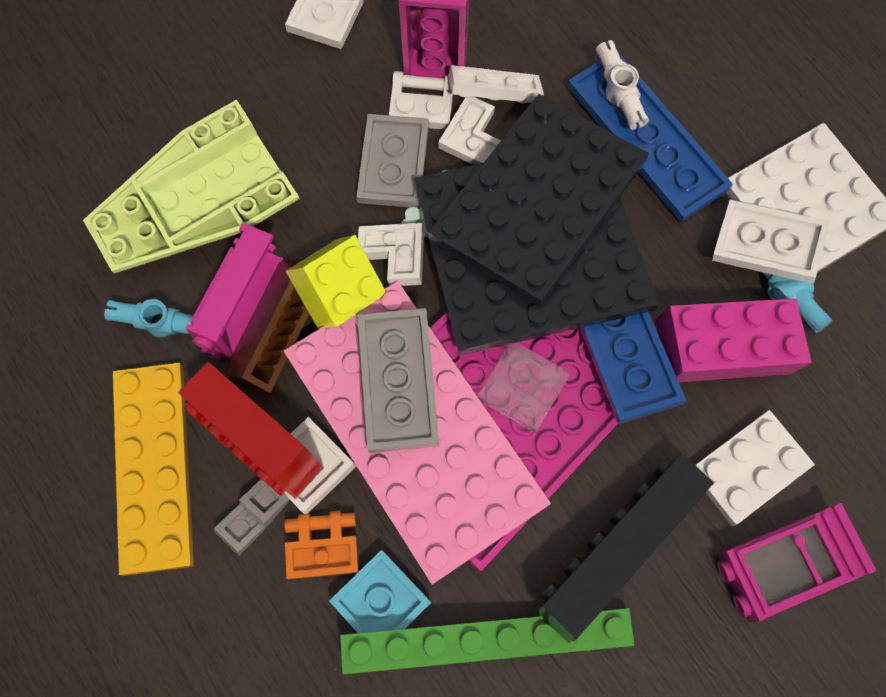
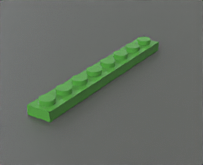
(477, 642)

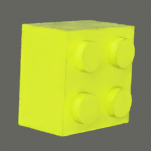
(336, 282)

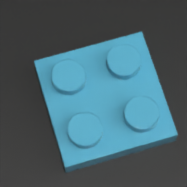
(380, 598)

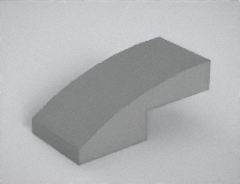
(250, 517)

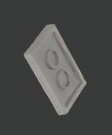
(392, 159)

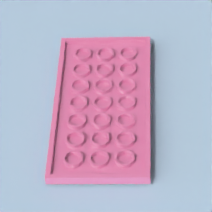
(440, 498)

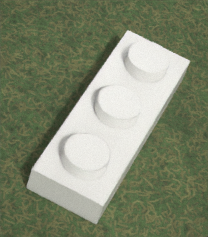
(494, 84)

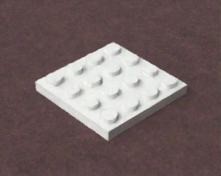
(818, 181)

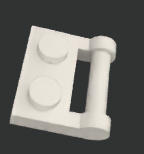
(431, 107)

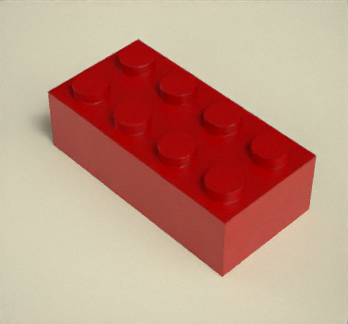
(249, 432)

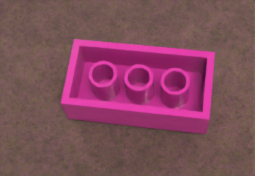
(433, 36)
(733, 339)

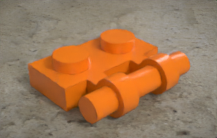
(322, 556)

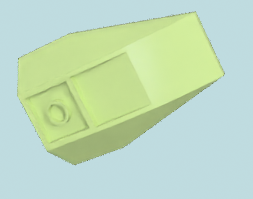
(191, 193)

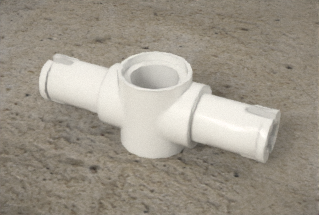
(625, 96)

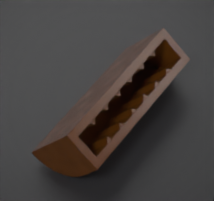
(270, 331)

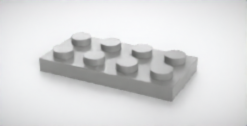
(397, 381)

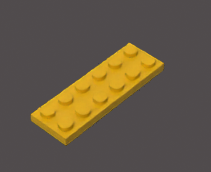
(152, 470)

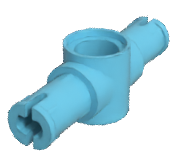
(809, 310)
(143, 313)

